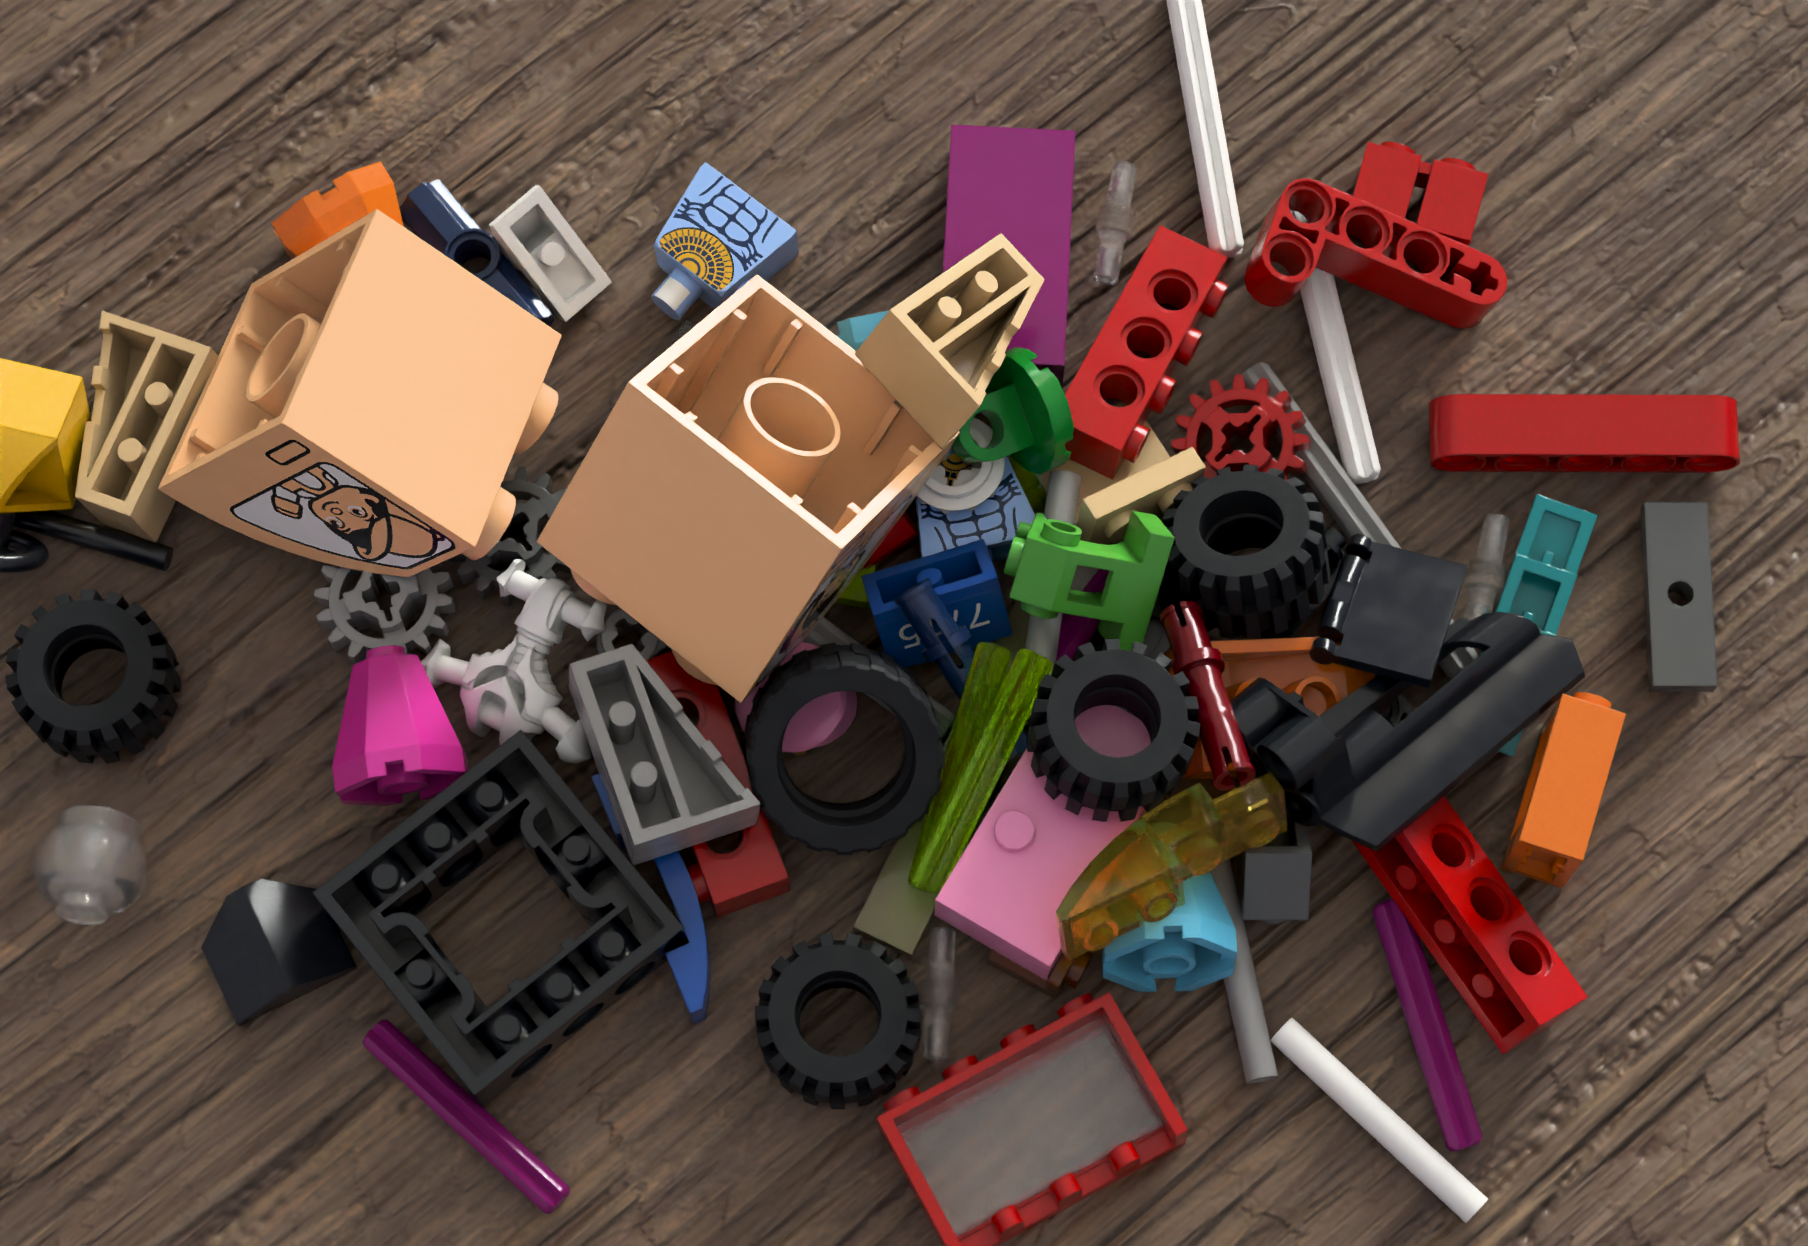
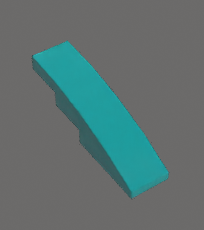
(1545, 569)

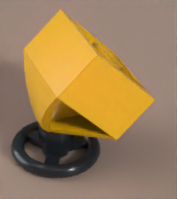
(39, 453)

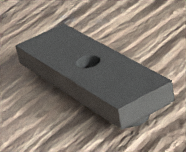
(1679, 561)

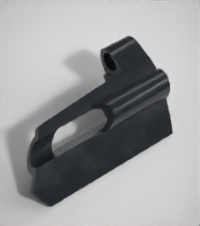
(1377, 777)

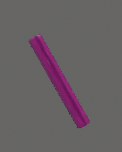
(1427, 1028)
(466, 1116)

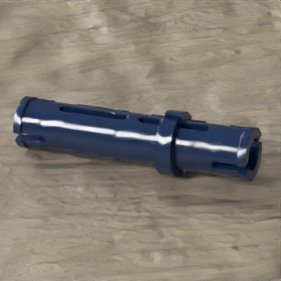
(922, 604)

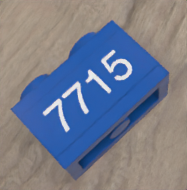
(963, 582)

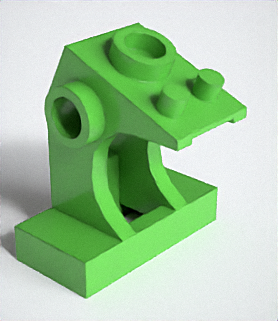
(1045, 563)

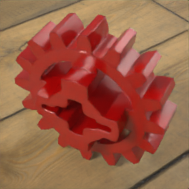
(1257, 424)

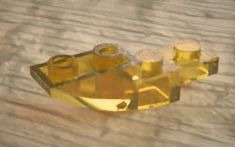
(1146, 864)

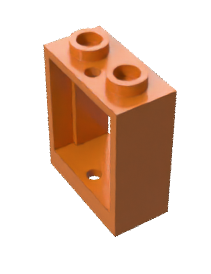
(1564, 789)

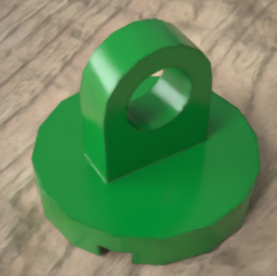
(1026, 417)

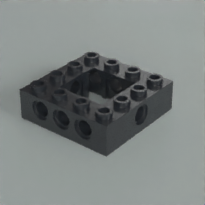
(444, 842)

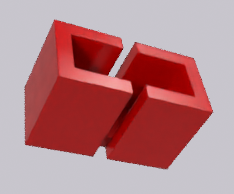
(1450, 186)

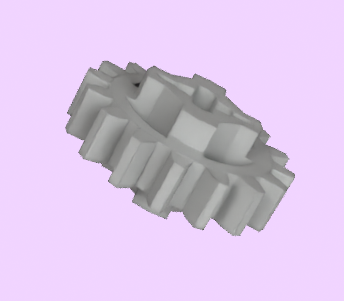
(361, 609)

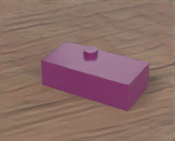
(1024, 189)

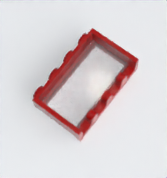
(1032, 1125)

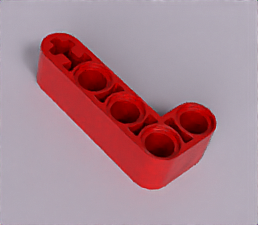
(1461, 300)

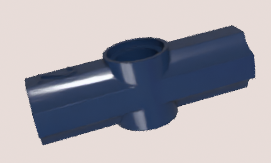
(445, 225)

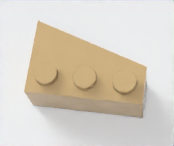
(952, 337)
(139, 412)

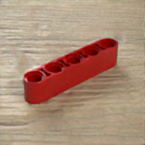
(1583, 433)

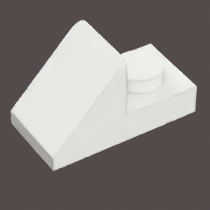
(549, 253)

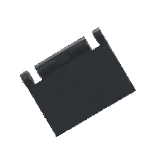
(1388, 611)

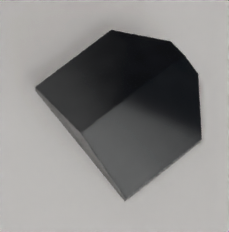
(273, 947)

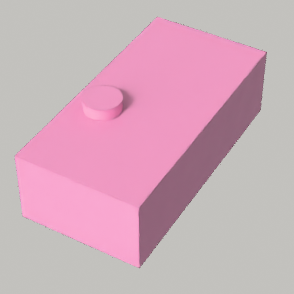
(1034, 852)

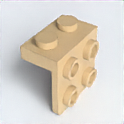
(1141, 487)

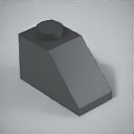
(1277, 877)

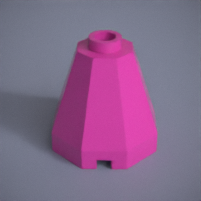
(394, 733)

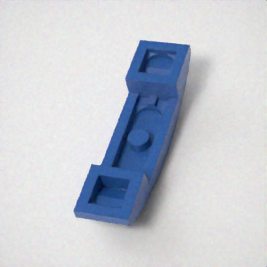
(691, 961)

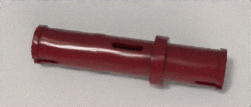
(1203, 669)

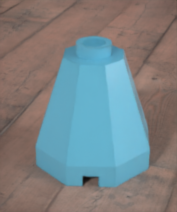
(1189, 944)

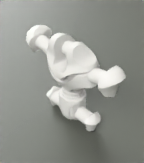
(513, 685)

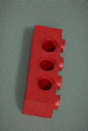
(1169, 272)
(755, 868)
(1475, 927)

